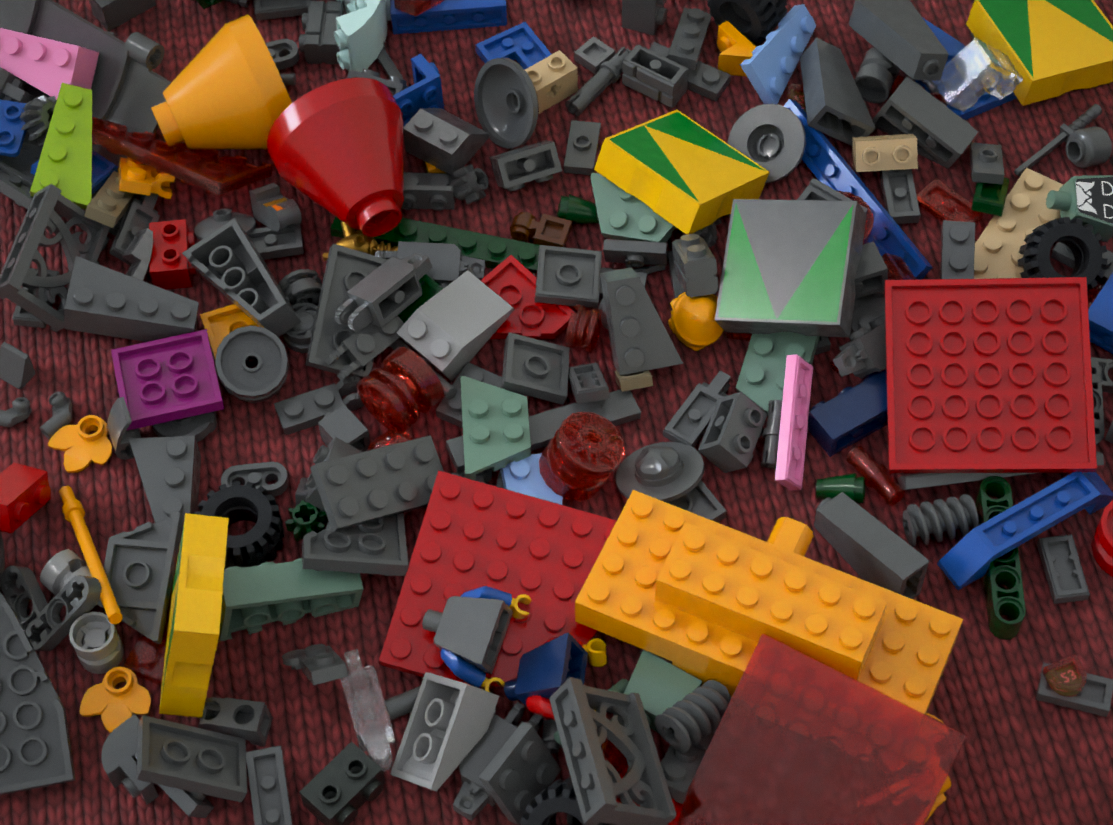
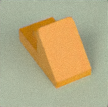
(733, 49)

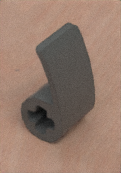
(117, 424)

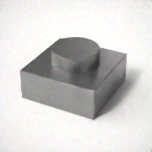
(593, 54)

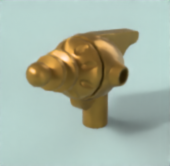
(360, 242)

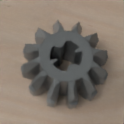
(37, 117)

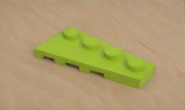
(68, 147)

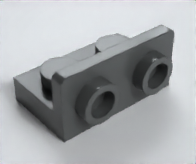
(428, 191)

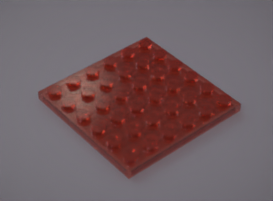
(817, 751)

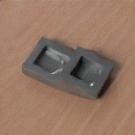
(139, 253)

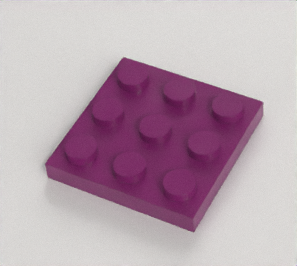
(167, 379)

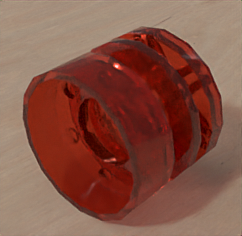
(400, 389)
(581, 456)

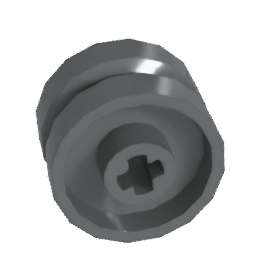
(255, 383)

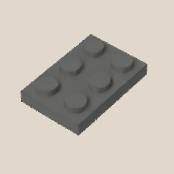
(191, 759)

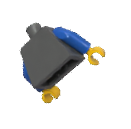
(473, 631)

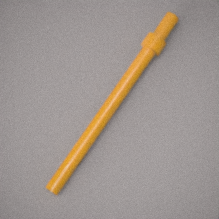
(75, 515)

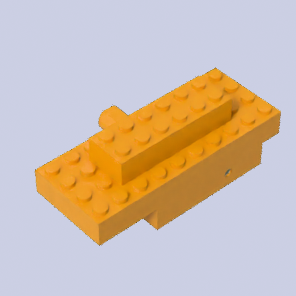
(712, 592)

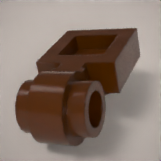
(548, 232)

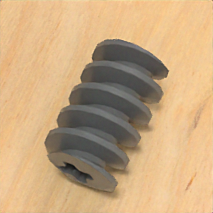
(939, 518)
(694, 716)

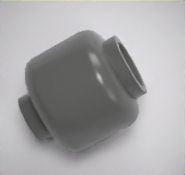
(1089, 147)

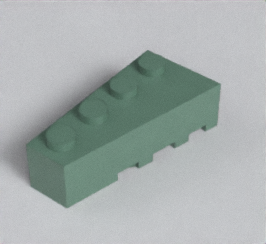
(282, 594)

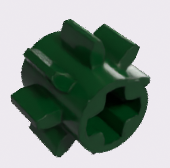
(302, 513)

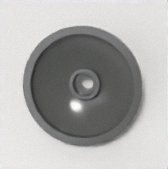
(506, 102)

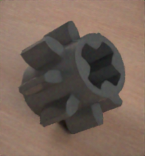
(469, 184)

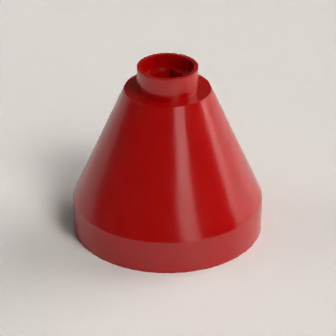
(345, 152)

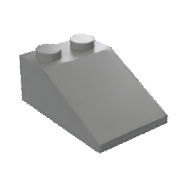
(455, 324)
(442, 730)

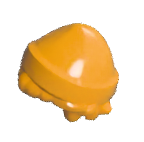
(695, 321)

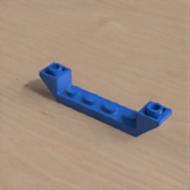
(1022, 522)

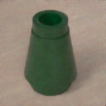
(577, 210)
(849, 484)

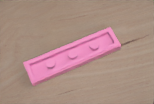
(794, 423)

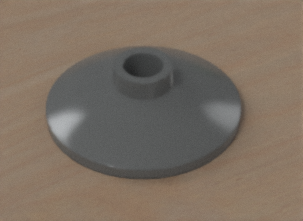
(220, 218)

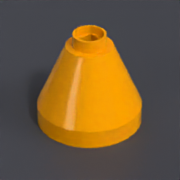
(225, 93)

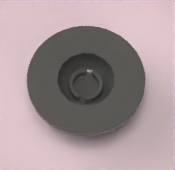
(770, 138)
(661, 471)

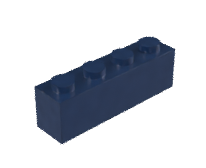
(850, 414)

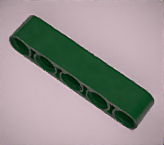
(1001, 571)

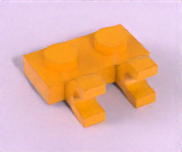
(143, 179)

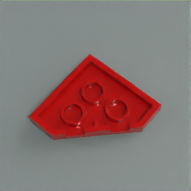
(530, 318)

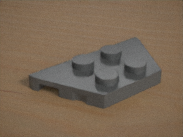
(142, 573)

